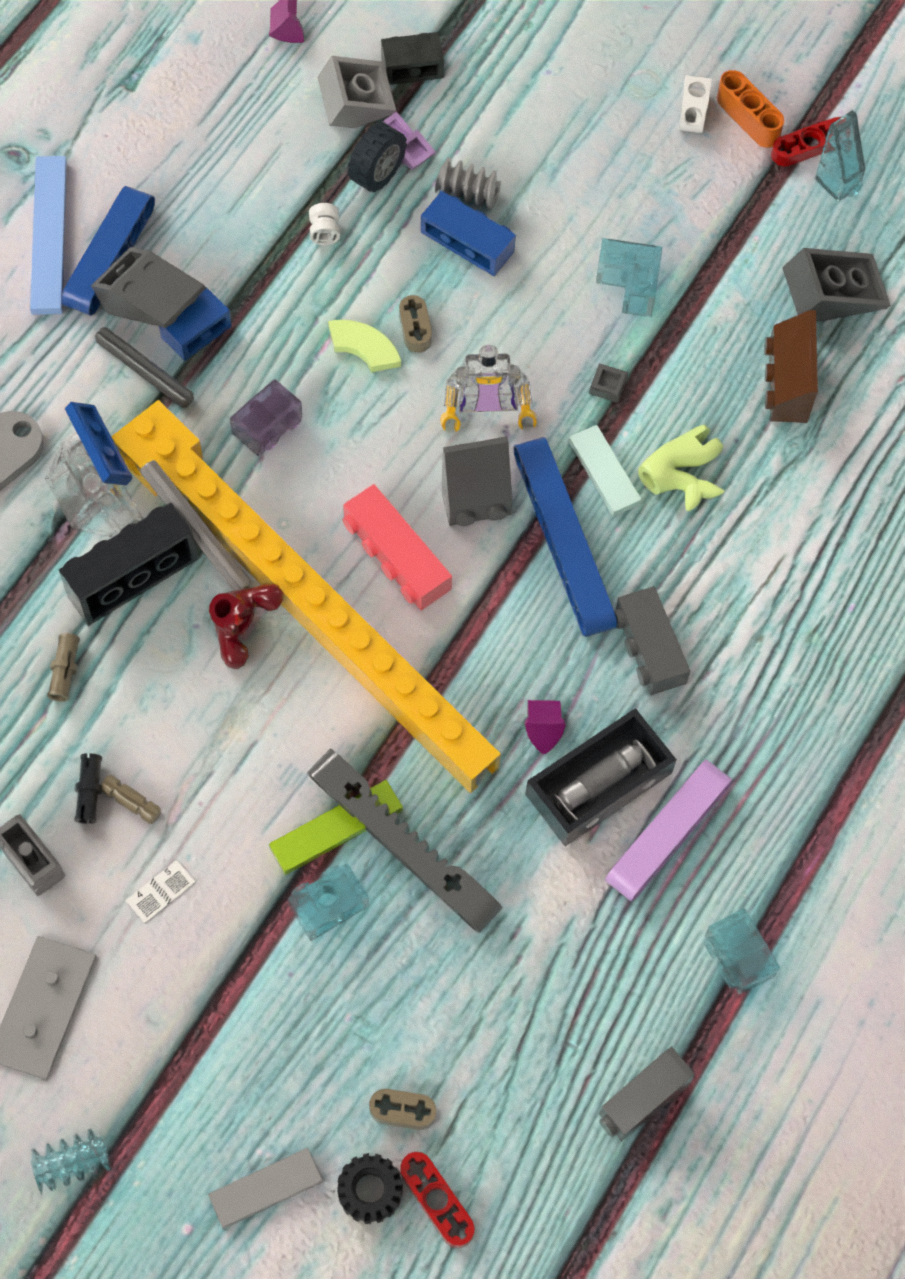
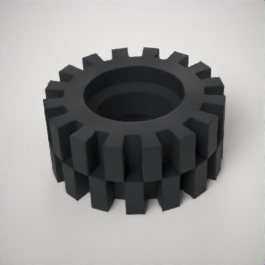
(354, 1172)

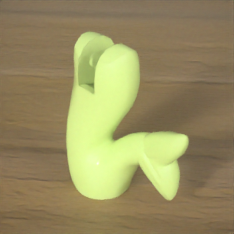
(660, 471)

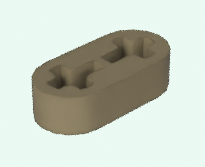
(421, 322)
(403, 1100)

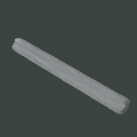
(201, 533)

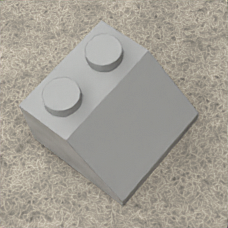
(355, 91)

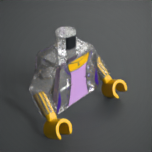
(487, 385)

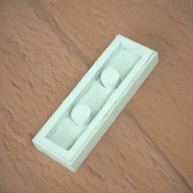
(605, 470)

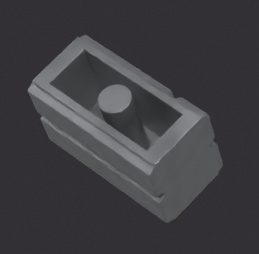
(29, 855)

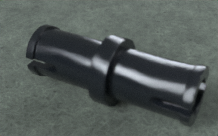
(88, 788)

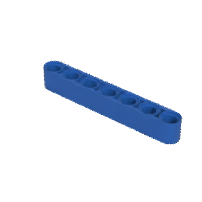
(565, 537)

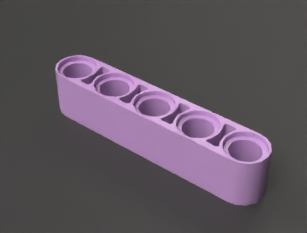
(668, 830)

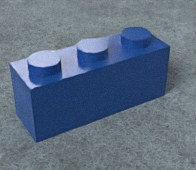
(468, 233)

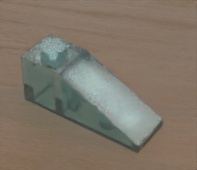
(842, 159)

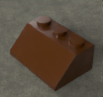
(792, 368)

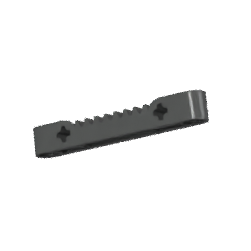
(470, 903)

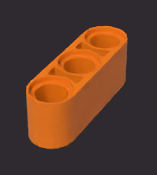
(749, 108)

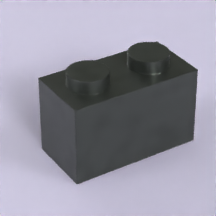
(413, 58)

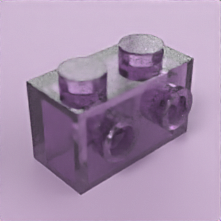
(266, 417)

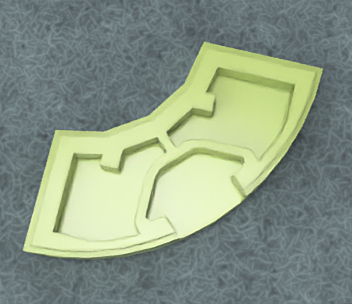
(364, 342)

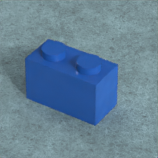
(197, 325)

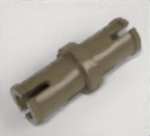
(63, 667)

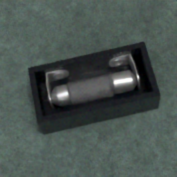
(600, 777)

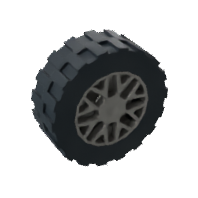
(377, 157)

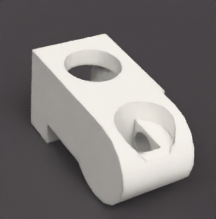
(694, 104)

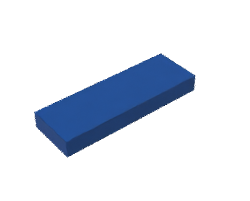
(98, 443)

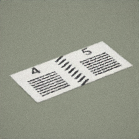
(160, 891)

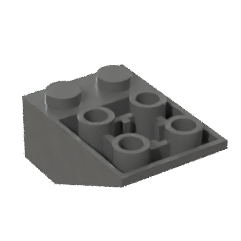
(146, 288)

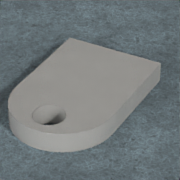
(17, 452)

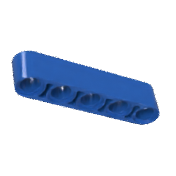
(113, 238)

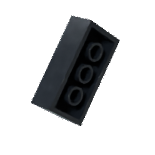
(128, 563)

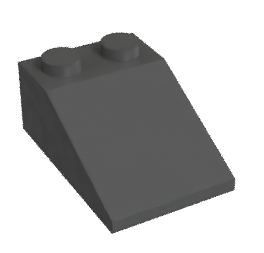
(835, 283)
(477, 481)

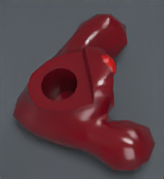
(234, 613)

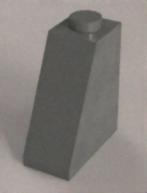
(646, 1095)

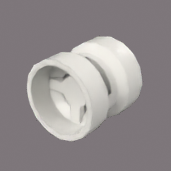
(324, 224)

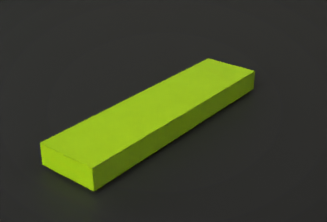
(326, 832)

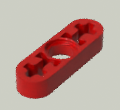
(801, 151)
(414, 1182)

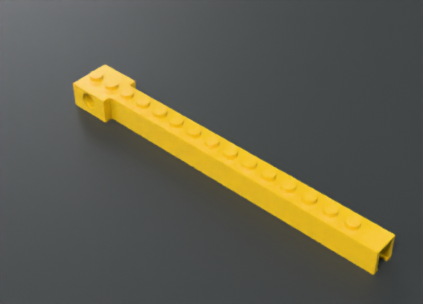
(307, 596)

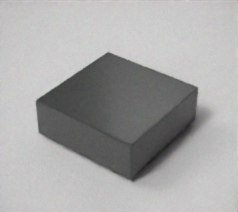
(608, 383)

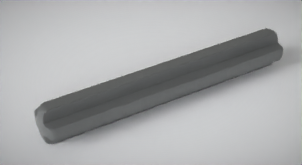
(144, 367)

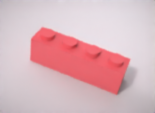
(397, 547)

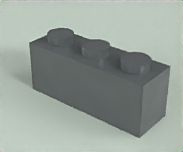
(651, 641)

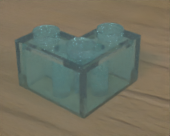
(635, 269)

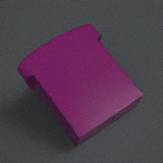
(284, 22)
(544, 724)

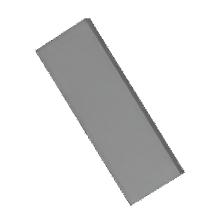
(265, 1188)

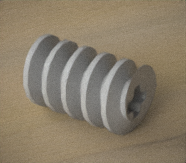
(466, 182)

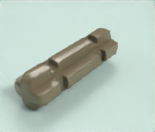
(130, 799)

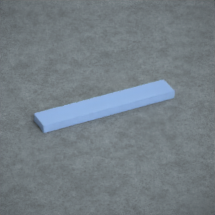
(48, 235)

